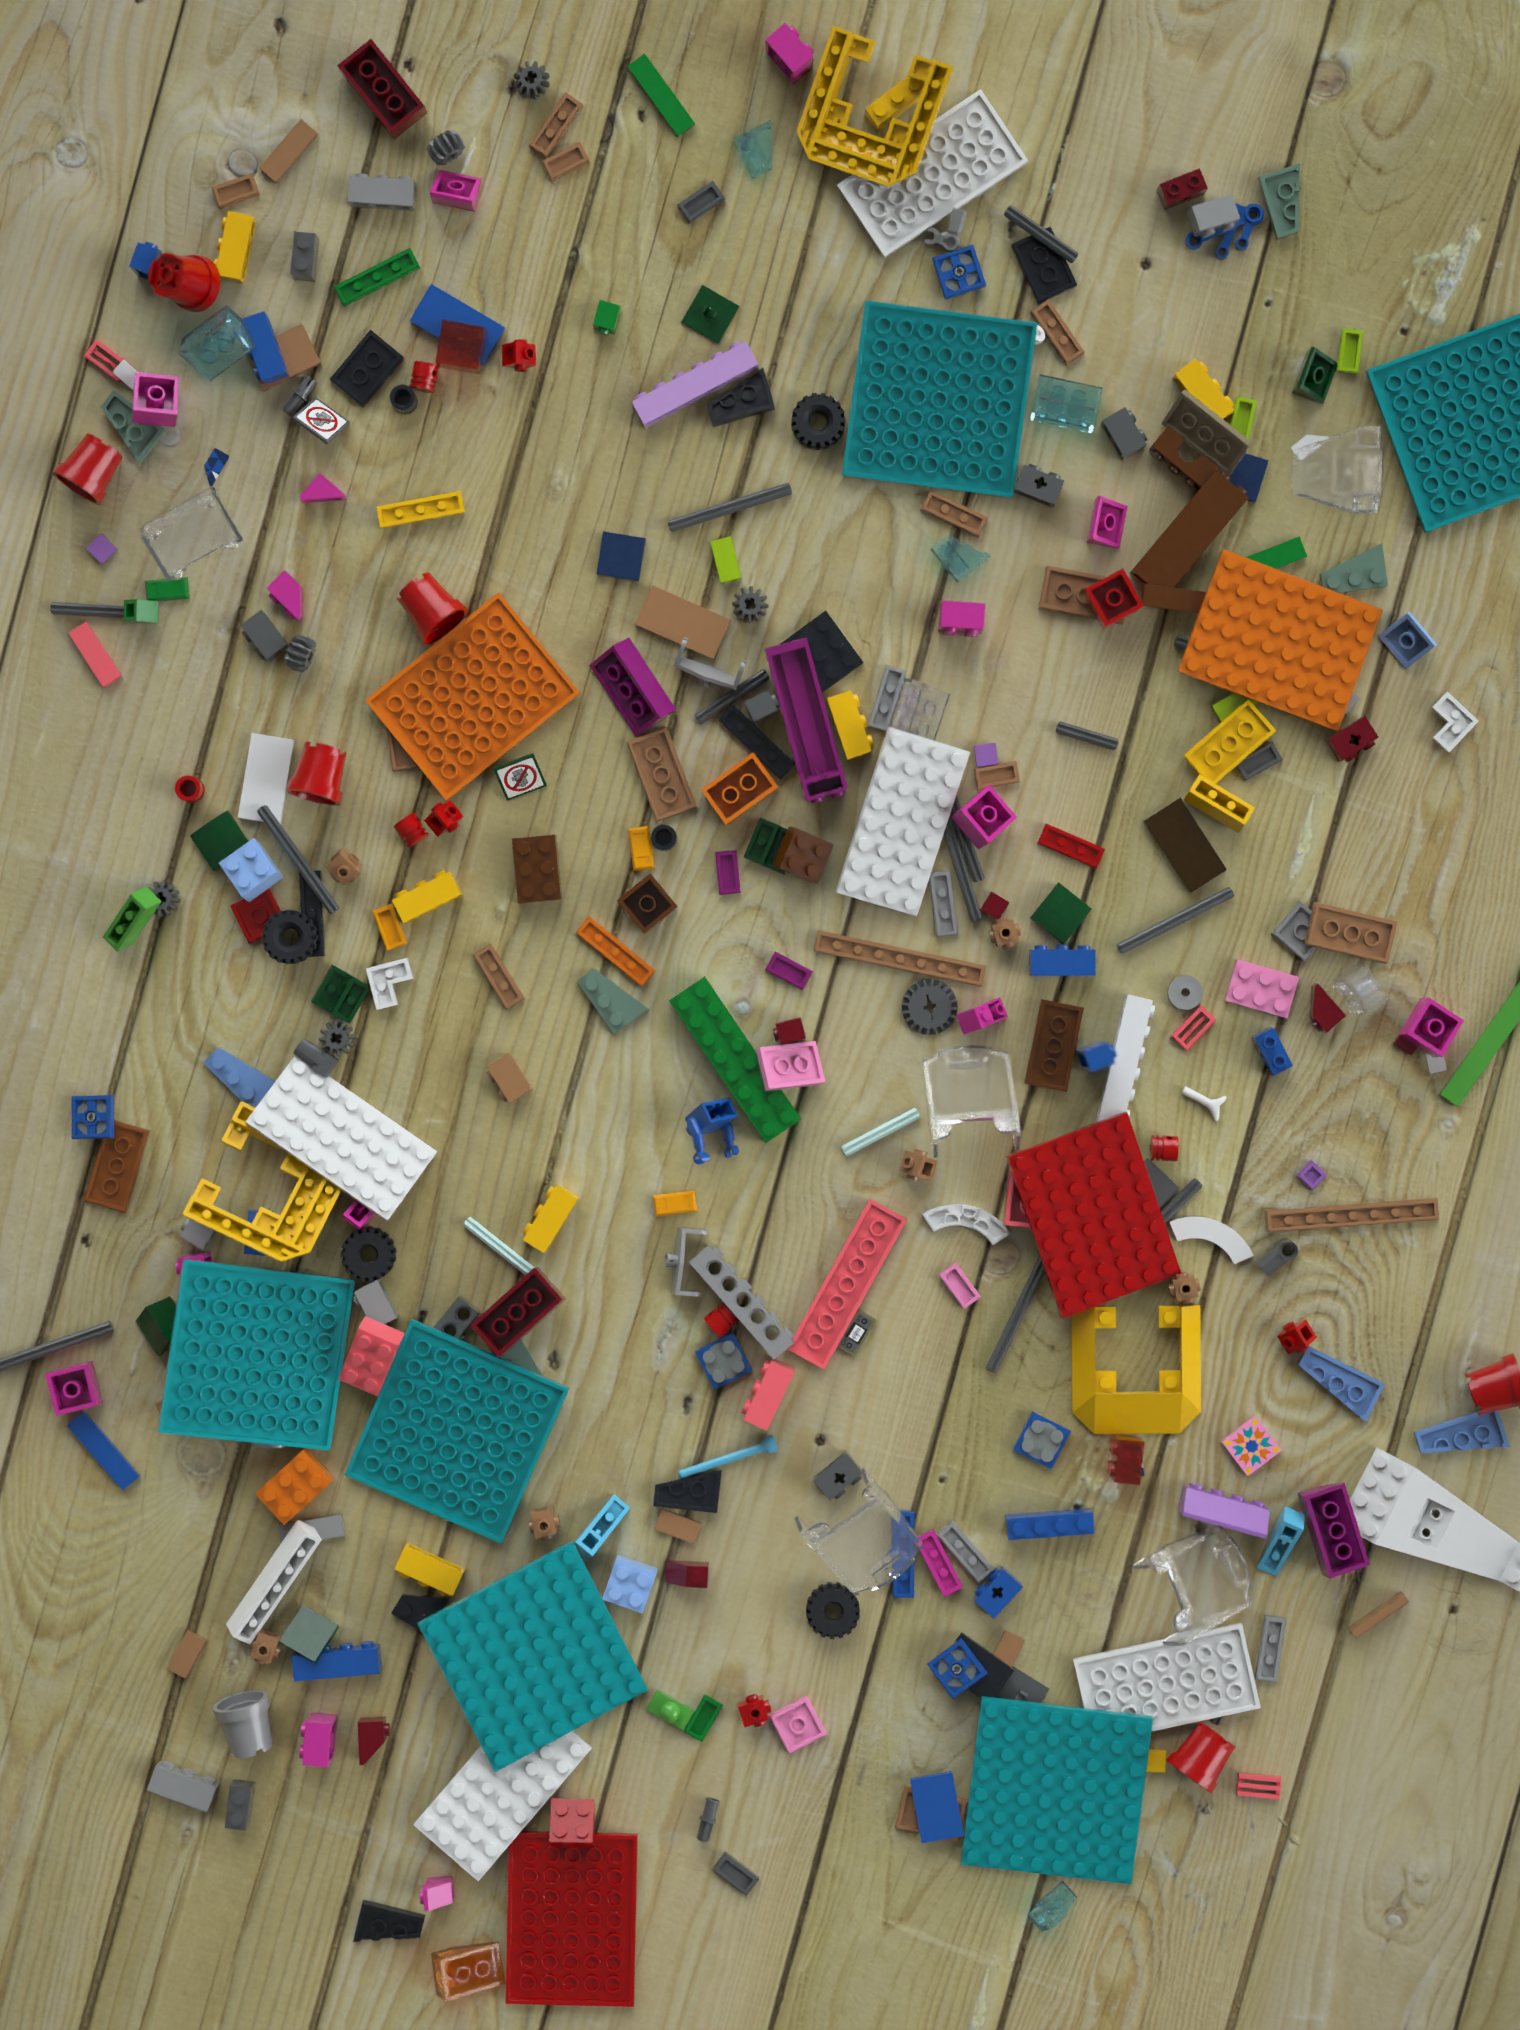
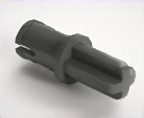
(299, 396)
(707, 1819)

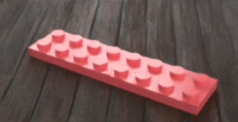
(847, 1283)

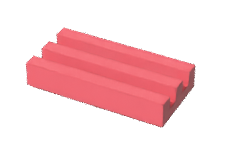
(92, 350)
(1206, 1014)
(1277, 1788)

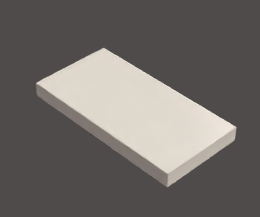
(266, 776)

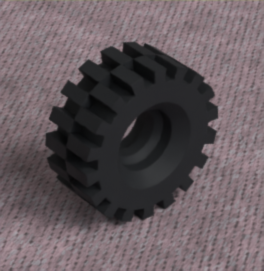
(818, 405)
(273, 937)
(380, 1242)
(832, 1594)

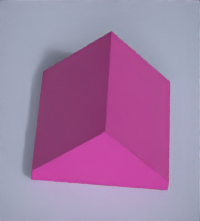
(456, 190)
(1106, 523)

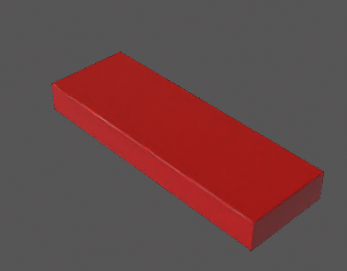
(1071, 846)

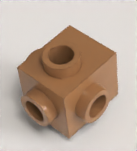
(344, 866)
(996, 933)
(913, 1165)
(1178, 1282)
(545, 1515)
(268, 1640)

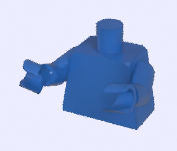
(708, 1119)

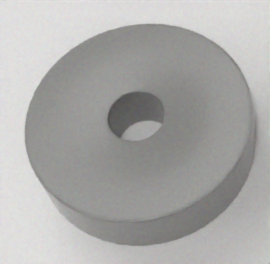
(1192, 985)

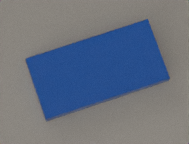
(440, 306)

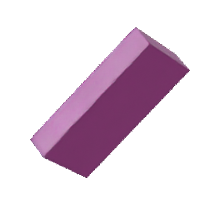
(727, 872)
(788, 970)

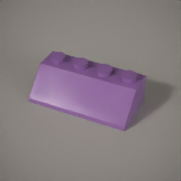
(1224, 1510)

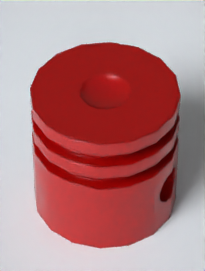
(424, 376)
(189, 789)
(411, 830)
(1164, 1148)
(721, 1319)

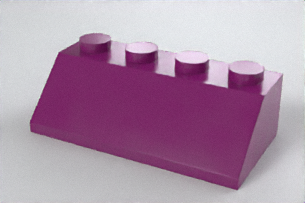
(632, 686)
(1333, 1529)

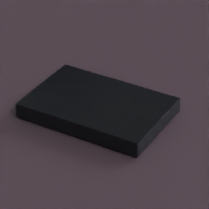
(1043, 268)
(367, 368)
(997, 1670)

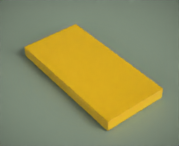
(1229, 742)

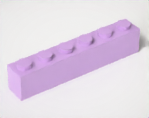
(695, 384)

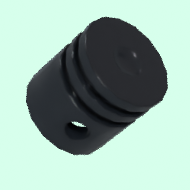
(403, 399)
(664, 837)

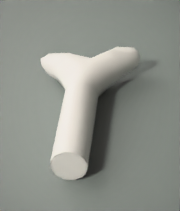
(1213, 1105)

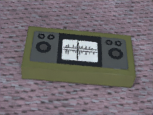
(856, 1332)

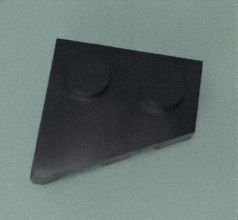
(416, 1608)

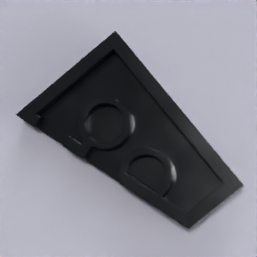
(743, 401)
(690, 1493)
(385, 1921)

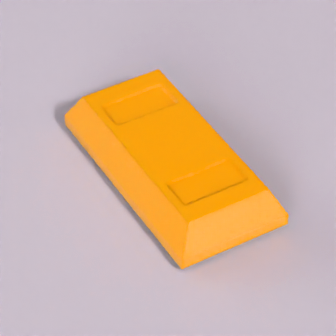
(641, 848)
(389, 927)
(674, 1203)

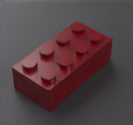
(382, 89)
(518, 1311)

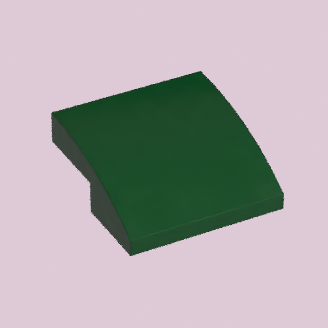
(219, 839)
(765, 844)
(1060, 913)
(340, 994)

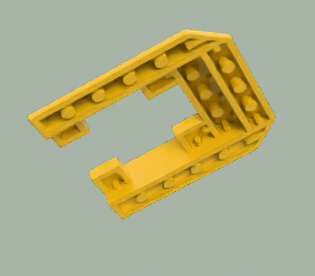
(825, 118)
(269, 1233)
(1136, 1412)

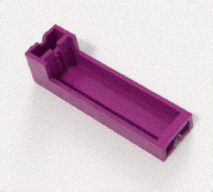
(806, 720)

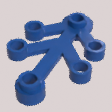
(1244, 219)

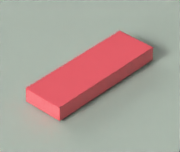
(95, 654)

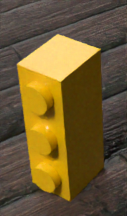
(894, 103)
(235, 246)
(1207, 390)
(850, 725)
(1219, 803)
(426, 896)
(549, 1217)
(429, 1570)

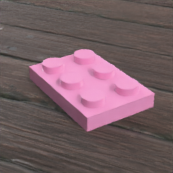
(1261, 988)
(790, 1065)

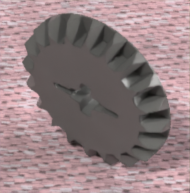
(916, 999)

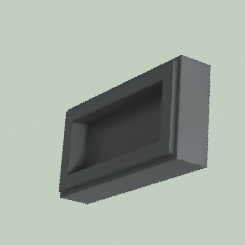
(701, 202)
(1259, 761)
(735, 1873)

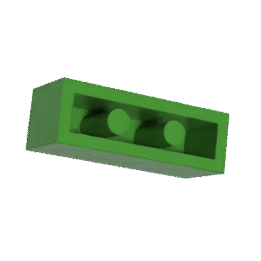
(132, 919)

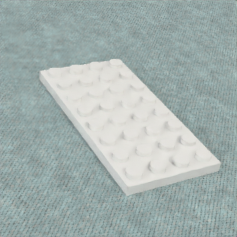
(961, 160)
(902, 821)
(341, 1138)
(1174, 1681)
(487, 1809)

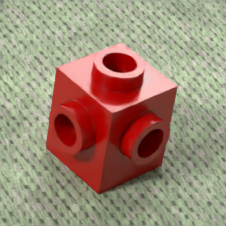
(519, 355)
(444, 818)
(1296, 1336)
(751, 1717)

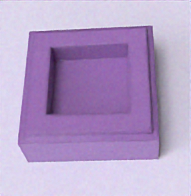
(101, 548)
(986, 754)
(1311, 1175)

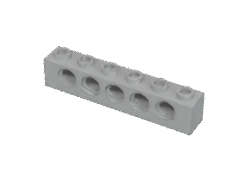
(702, 1263)

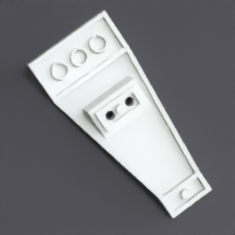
(1398, 1504)

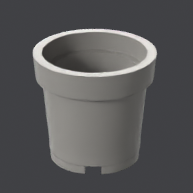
(245, 1722)

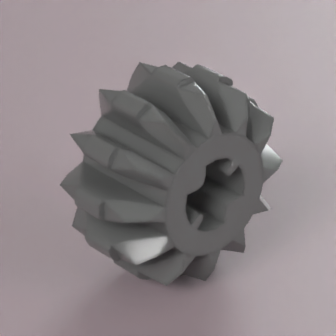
(540, 80)
(445, 147)
(757, 603)
(300, 653)
(170, 896)
(336, 1045)

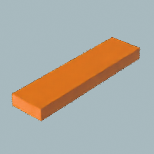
(615, 951)

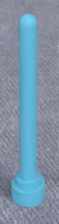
(767, 1445)

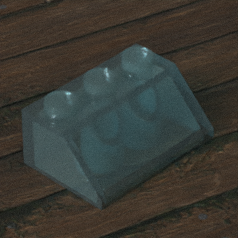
(217, 343)
(1066, 403)

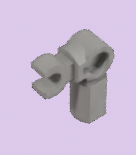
(950, 240)

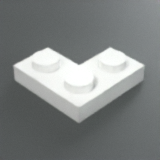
(1458, 722)
(382, 980)

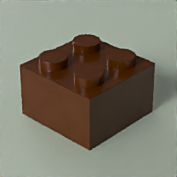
(803, 855)
(647, 903)

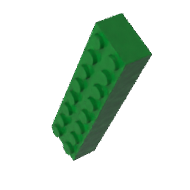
(733, 1059)

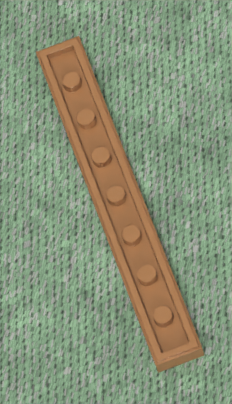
(899, 958)
(1352, 1215)

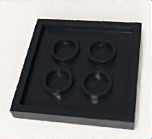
(829, 649)

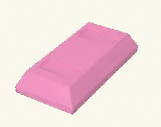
(959, 1285)

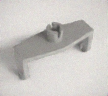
(706, 672)
(677, 1261)

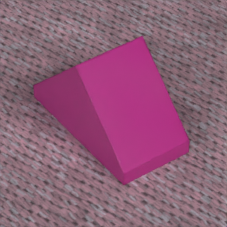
(321, 491)
(357, 1215)

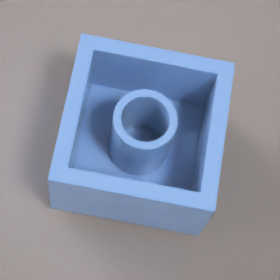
(251, 870)
(629, 1583)

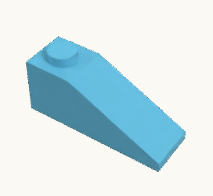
(600, 1527)
(1281, 1540)

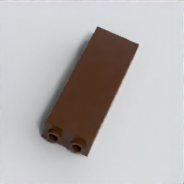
(1191, 532)

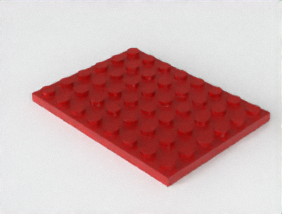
(1093, 1214)
(571, 1921)

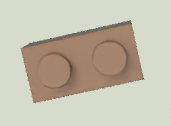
(509, 1078)

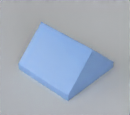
(1407, 640)

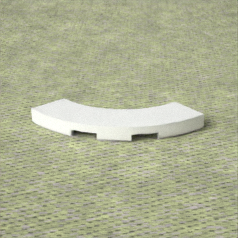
(967, 1216)
(1212, 1231)

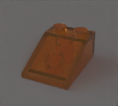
(467, 1969)

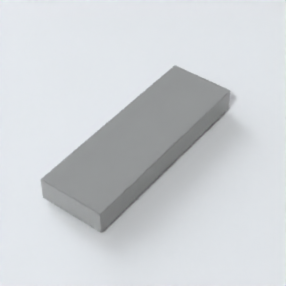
(886, 698)
(943, 903)
(326, 1526)
(965, 1551)
(1270, 1648)

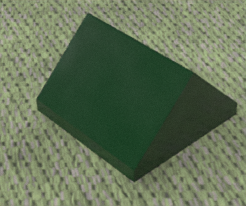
(1315, 376)
(157, 1324)

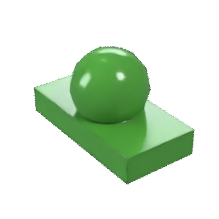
(670, 1710)

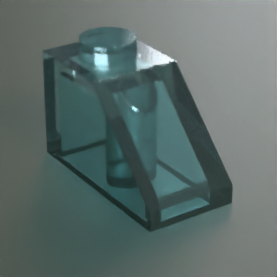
(1052, 1907)

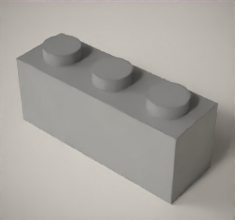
(382, 192)
(183, 1785)

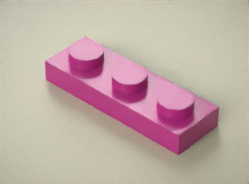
(939, 1563)

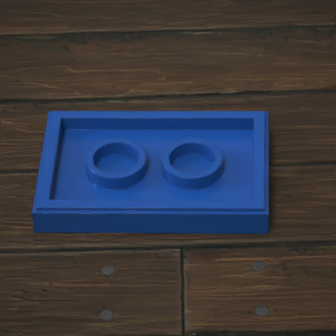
(936, 1807)

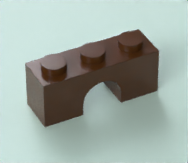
(1194, 472)

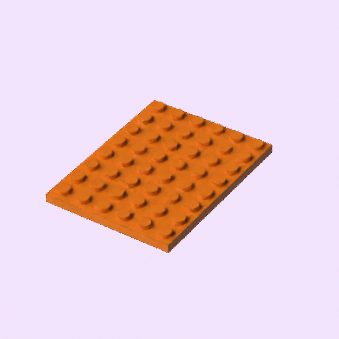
(1279, 640)
(472, 696)

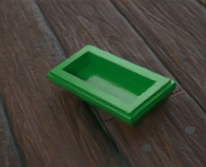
(165, 591)
(703, 1718)

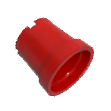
(186, 280)
(89, 468)
(431, 608)
(318, 775)
(1496, 1385)
(1202, 1756)

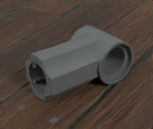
(318, 1059)
(1275, 1258)

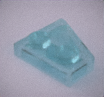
(756, 149)
(958, 557)

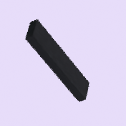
(756, 741)
(313, 909)

